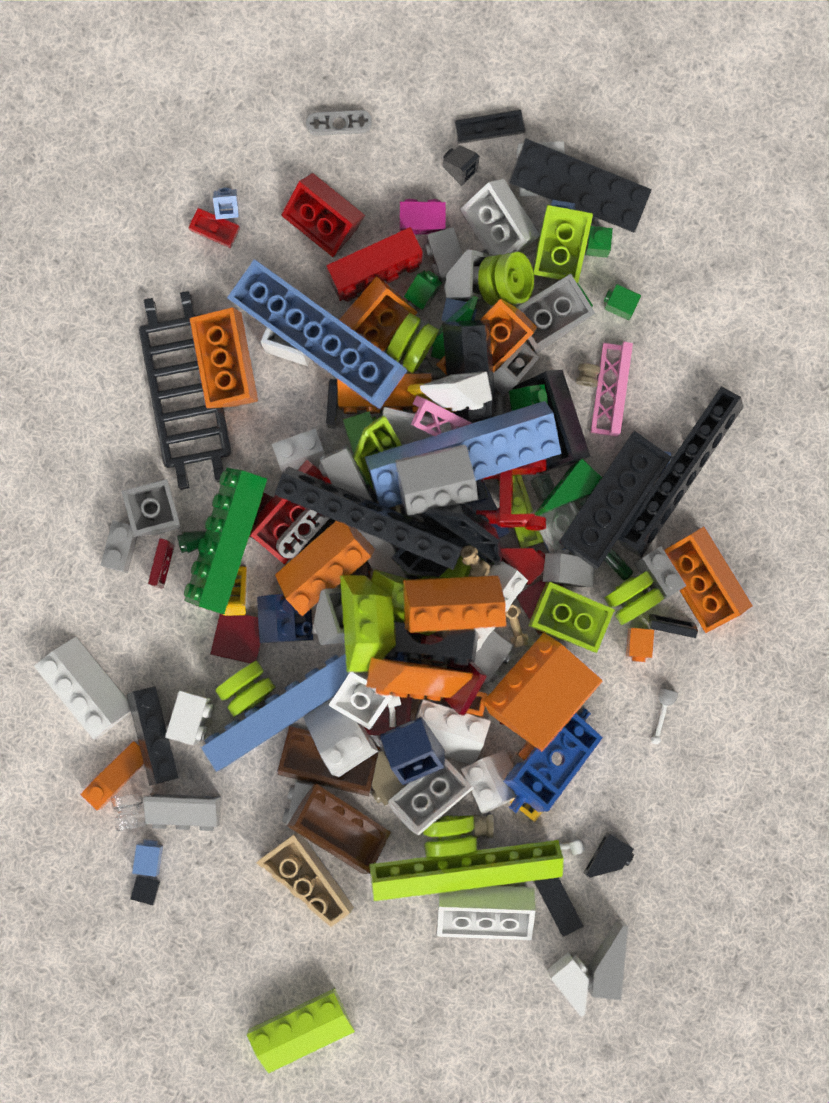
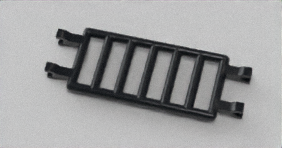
(156, 395)

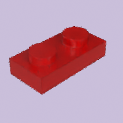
(215, 229)

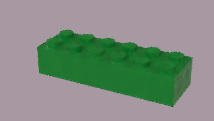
(224, 540)

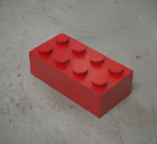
(382, 260)
(279, 516)

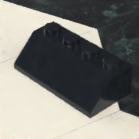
(470, 351)
(568, 427)

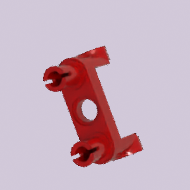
(504, 515)

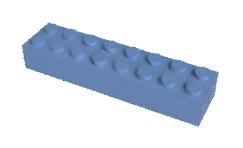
(317, 334)
(492, 447)
(276, 715)

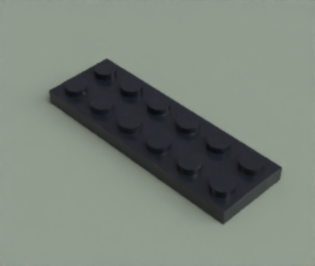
(577, 182)
(615, 500)

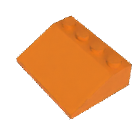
(542, 692)

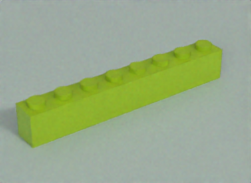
(466, 870)

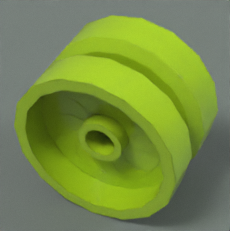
(506, 278)
(408, 341)
(633, 597)
(247, 691)
(449, 839)

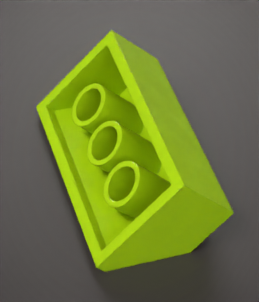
(300, 1031)

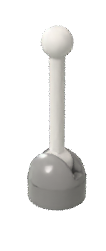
(667, 698)

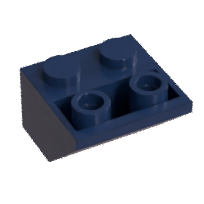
(281, 621)
(413, 751)

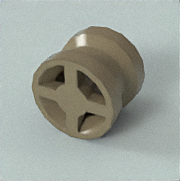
(587, 375)
(483, 826)

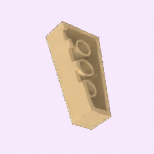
(307, 878)

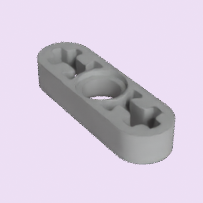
(321, 116)
(297, 546)

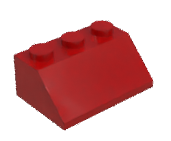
(322, 214)

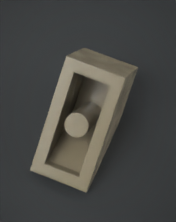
(384, 781)

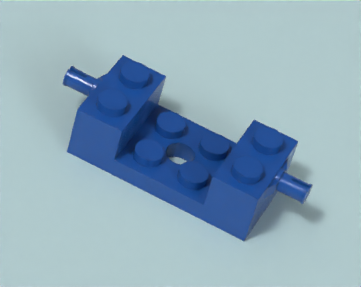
(539, 779)

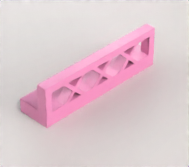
(620, 389)
(436, 411)

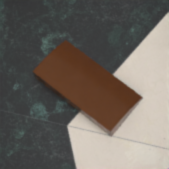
(303, 762)
(339, 829)

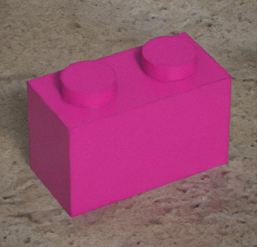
(423, 216)

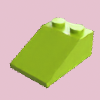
(562, 243)
(571, 617)

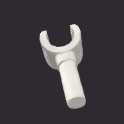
(394, 701)
(576, 846)

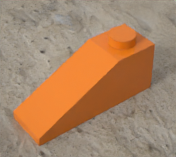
(113, 777)

